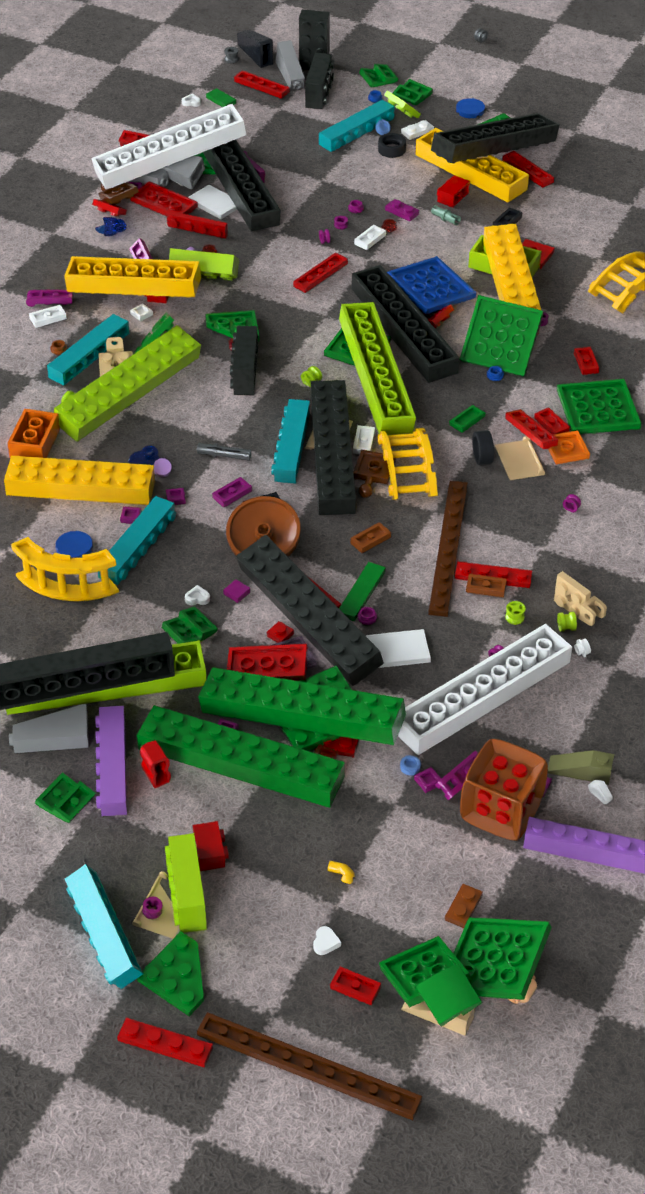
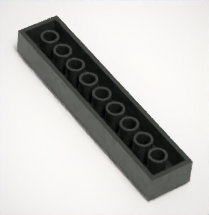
(494, 137)
(244, 186)
(406, 324)
(332, 448)
(310, 610)
(86, 670)

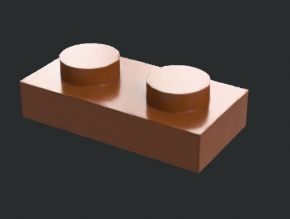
(370, 537)
(486, 585)
(463, 905)

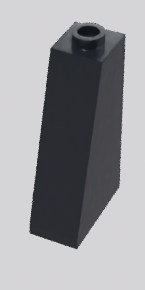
(257, 47)

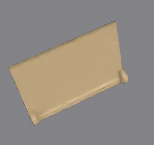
(520, 459)
(165, 923)

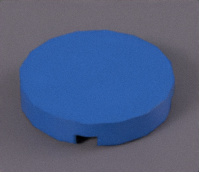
(470, 108)
(74, 544)

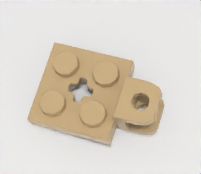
(114, 355)
(577, 598)

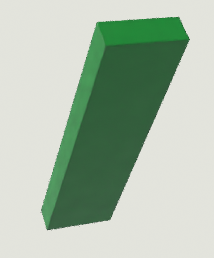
(362, 590)

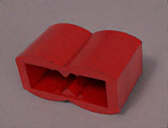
(155, 764)

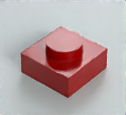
(280, 632)

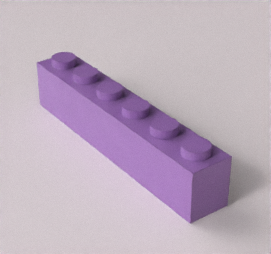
(112, 761)
(585, 844)

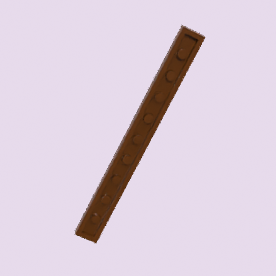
(448, 549)
(310, 1066)

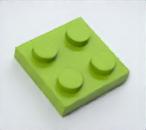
(401, 105)

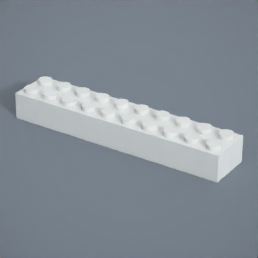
(169, 146)
(483, 688)

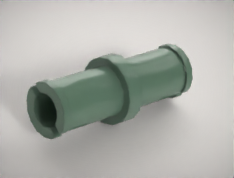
(445, 215)

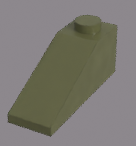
(582, 765)

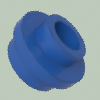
(375, 96)
(495, 373)

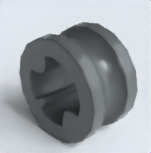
(481, 35)

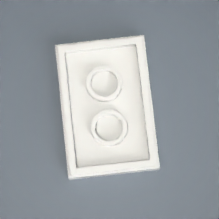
(214, 201)
(402, 647)

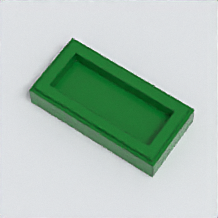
(220, 98)
(467, 418)

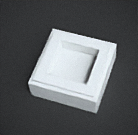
(141, 312)

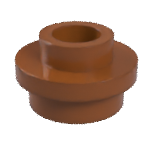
(58, 347)

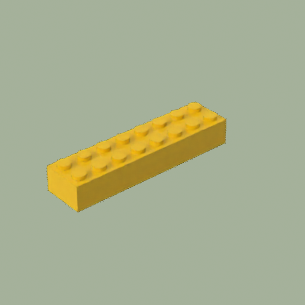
(486, 173)
(510, 266)
(133, 276)
(79, 480)

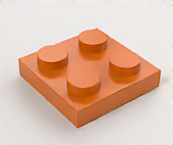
(569, 448)

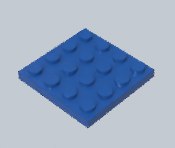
(432, 285)

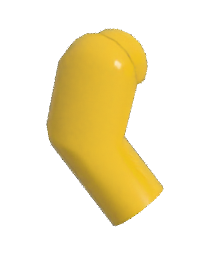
(343, 869)

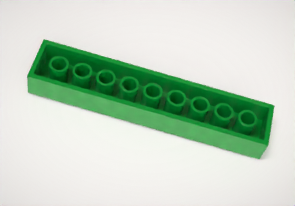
(303, 705)
(243, 756)

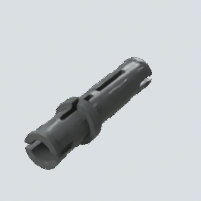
(223, 451)

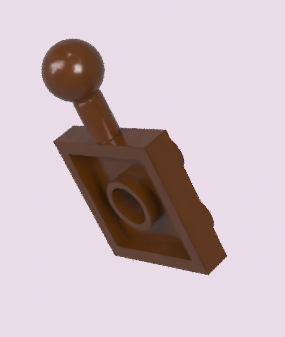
(118, 193)
(364, 471)

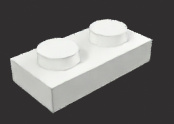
(417, 129)
(370, 237)
(47, 316)
(363, 439)

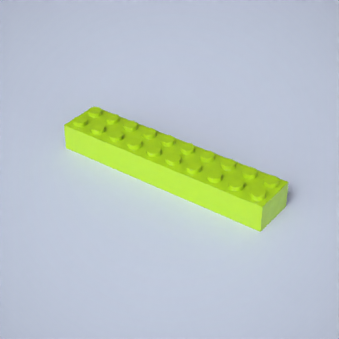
(377, 368)
(127, 383)
(189, 673)

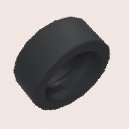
(392, 151)
(483, 447)

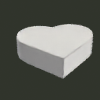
(191, 100)
(197, 596)
(601, 791)
(325, 941)

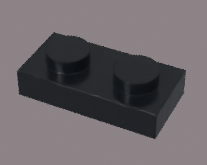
(510, 216)

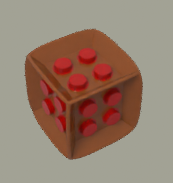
(503, 789)

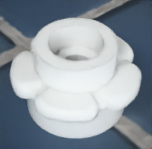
(582, 647)

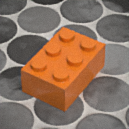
(34, 434)

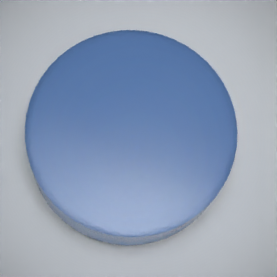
(382, 127)
(410, 765)

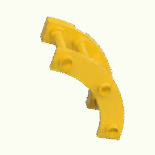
(628, 263)
(425, 452)
(63, 564)

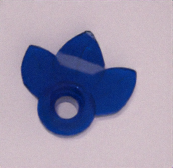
(111, 226)
(142, 457)

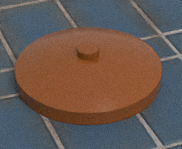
(263, 517)

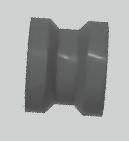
(231, 54)

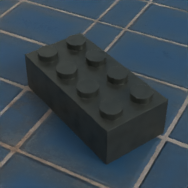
(313, 35)
(319, 81)
(244, 360)

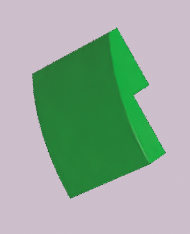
(379, 75)
(413, 92)
(189, 626)
(65, 798)
(449, 994)

